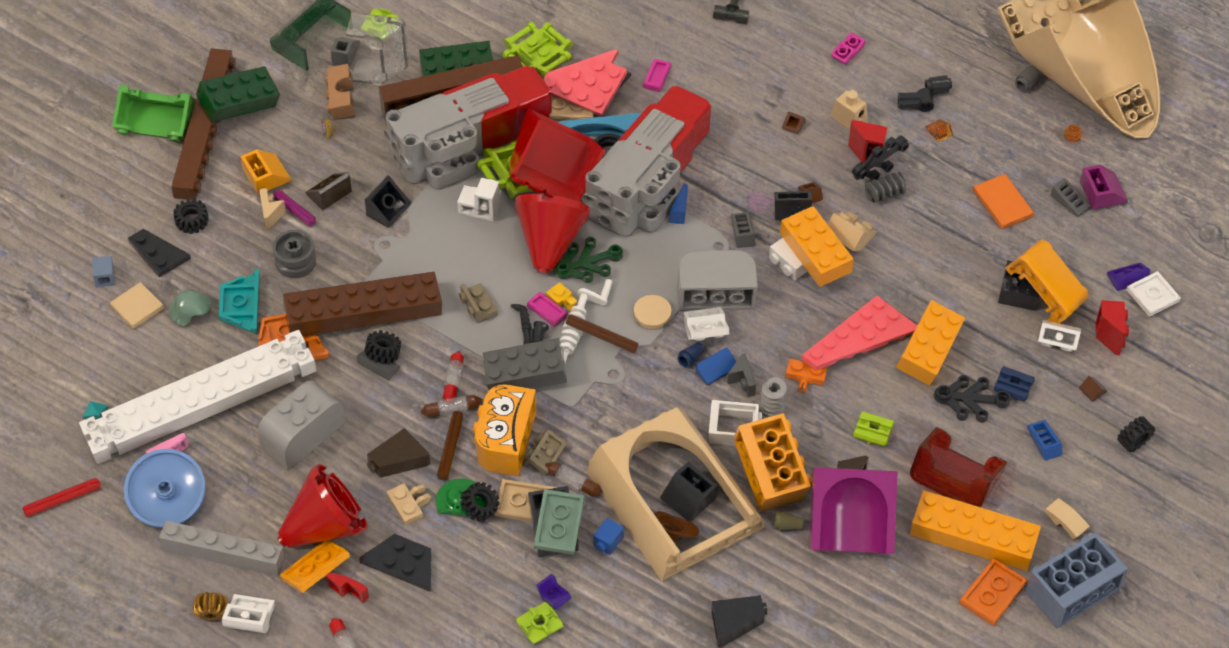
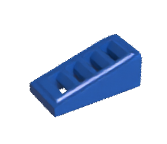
(678, 210)
(1049, 450)

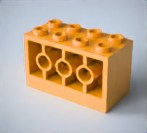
(772, 462)

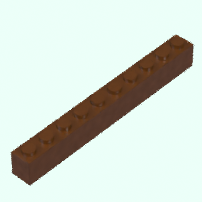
(200, 133)

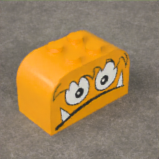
(504, 428)

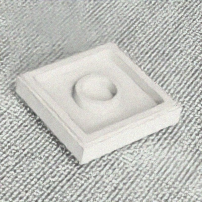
(1153, 294)

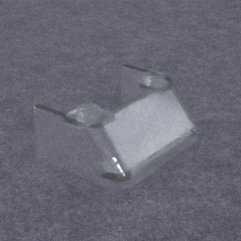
(383, 34)

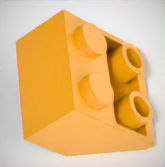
(264, 170)

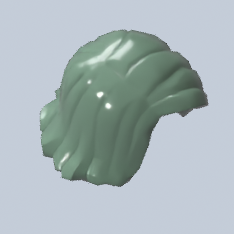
(187, 305)

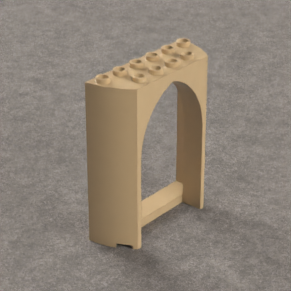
(611, 471)

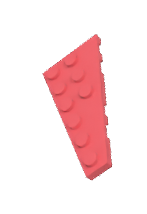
(863, 331)

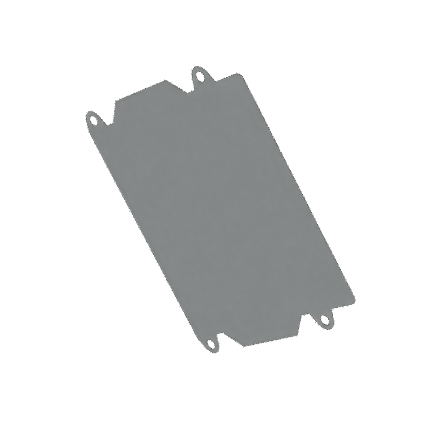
(497, 255)

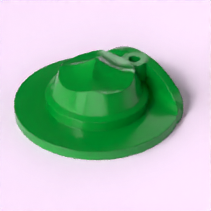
(449, 497)

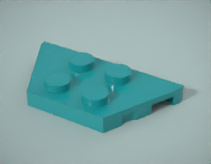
(240, 302)

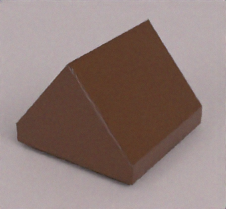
(1092, 388)

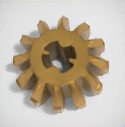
(210, 606)

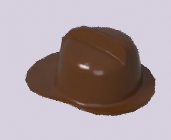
(676, 526)

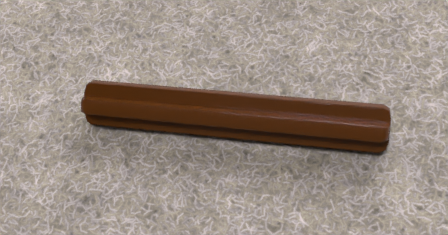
(602, 333)
(450, 445)

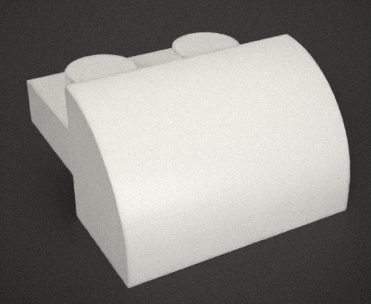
(705, 324)
(248, 613)

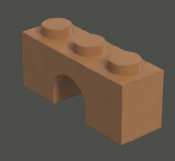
(340, 102)

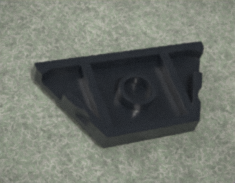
(401, 560)

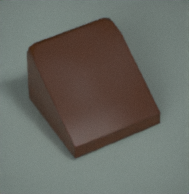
(793, 122)
(816, 191)

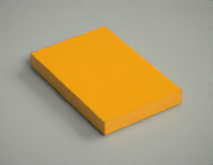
(314, 565)

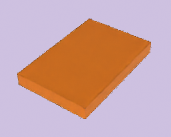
(1003, 201)
(993, 591)

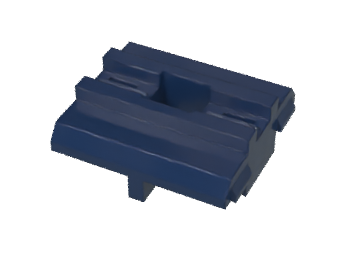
(1018, 391)

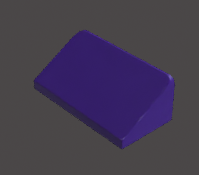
(1128, 275)

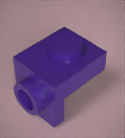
(552, 592)

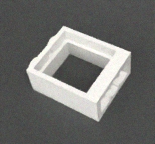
(730, 409)

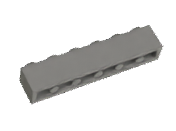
(222, 548)

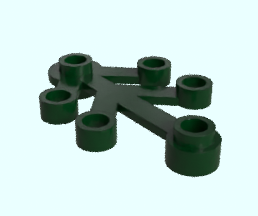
(566, 269)

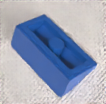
(715, 366)

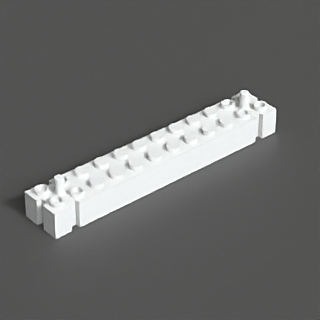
(197, 397)

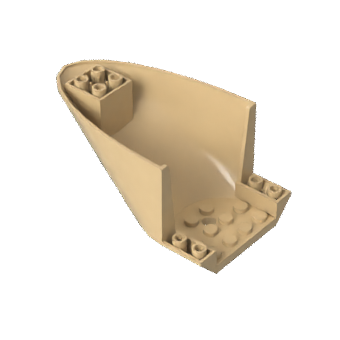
(1094, 54)

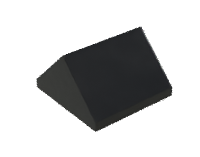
(386, 202)

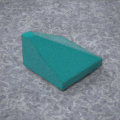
(94, 409)

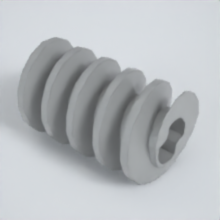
(773, 397)

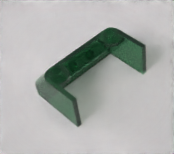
(284, 40)

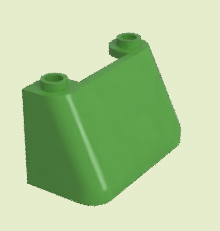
(152, 113)

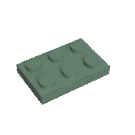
(559, 522)

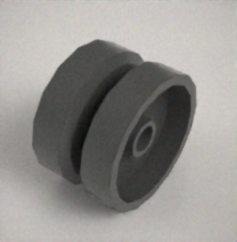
(294, 253)

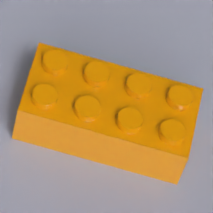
(816, 246)
(930, 342)

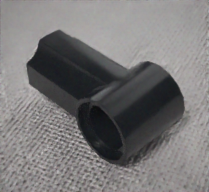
(921, 99)

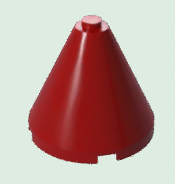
(549, 227)
(321, 512)

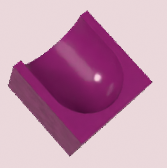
(853, 510)

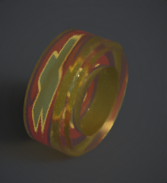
(327, 127)

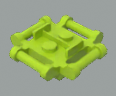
(539, 48)
(500, 160)

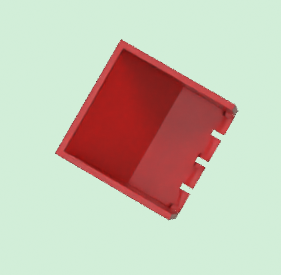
(553, 157)

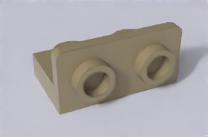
(478, 302)
(546, 450)

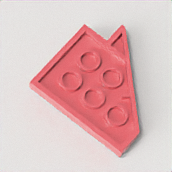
(588, 82)

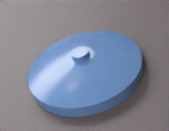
(164, 488)

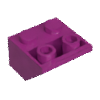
(1102, 187)

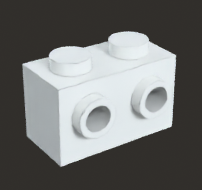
(1059, 335)

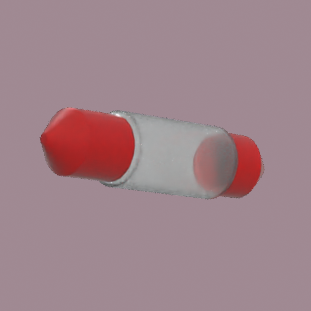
(453, 375)
(341, 634)

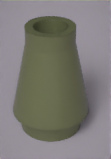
(786, 521)

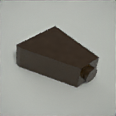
(398, 455)

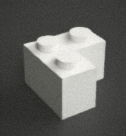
(481, 200)

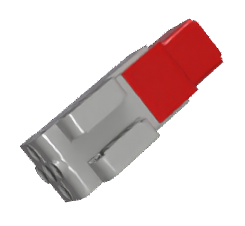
(448, 131)
(639, 172)

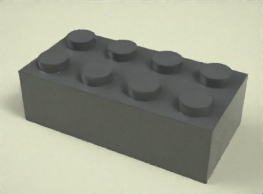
(526, 365)

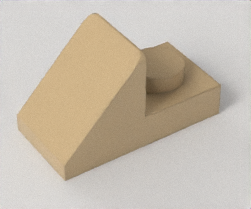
(271, 210)

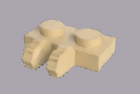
(404, 502)

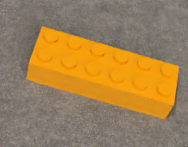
(975, 530)

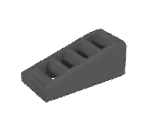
(1063, 188)
(743, 231)

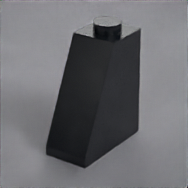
(736, 617)

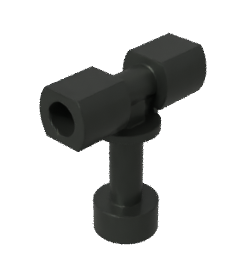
(732, 11)

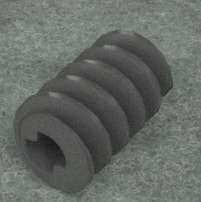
(884, 186)

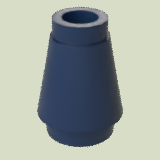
(690, 354)

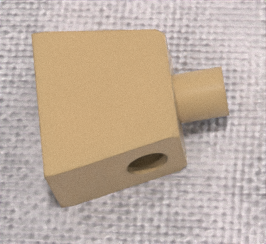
(849, 108)

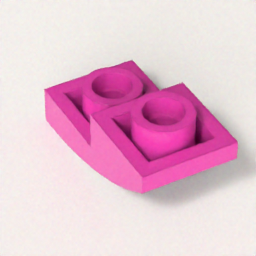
(848, 49)

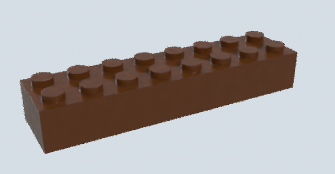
(411, 91)
(363, 304)

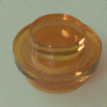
(1073, 133)

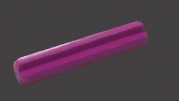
(295, 208)

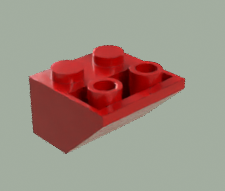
(865, 138)
(1111, 325)

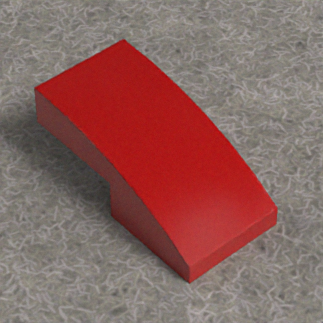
(344, 584)

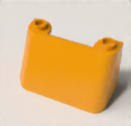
(1050, 279)

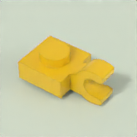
(561, 296)

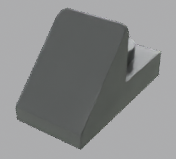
(742, 373)

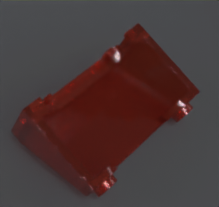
(953, 473)

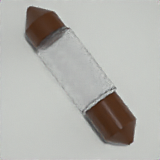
(448, 406)
(573, 478)

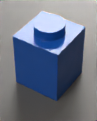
(608, 536)

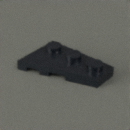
(158, 253)

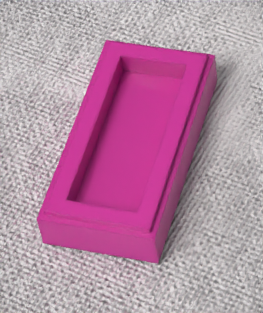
(657, 75)
(547, 309)

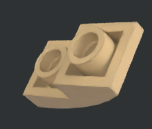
(1066, 516)

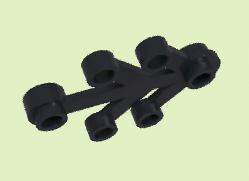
(877, 158)
(969, 397)

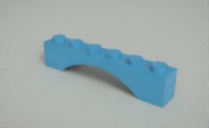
(601, 125)

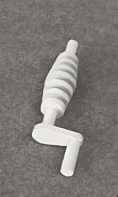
(569, 335)

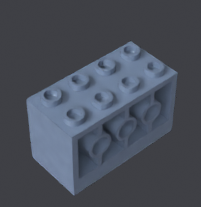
(1076, 579)

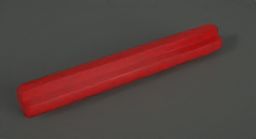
(61, 497)

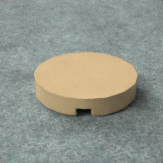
(652, 311)

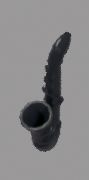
(530, 335)

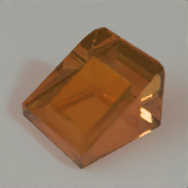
(940, 130)

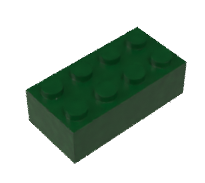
(453, 57)
(237, 94)

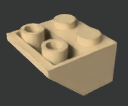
(851, 231)

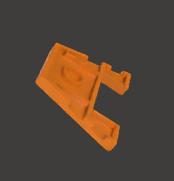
(276, 328)

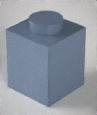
(103, 271)

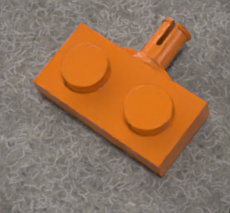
(805, 374)

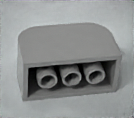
(717, 280)
(300, 424)

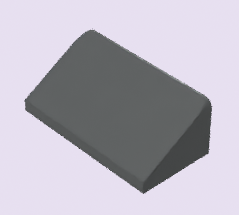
(383, 370)

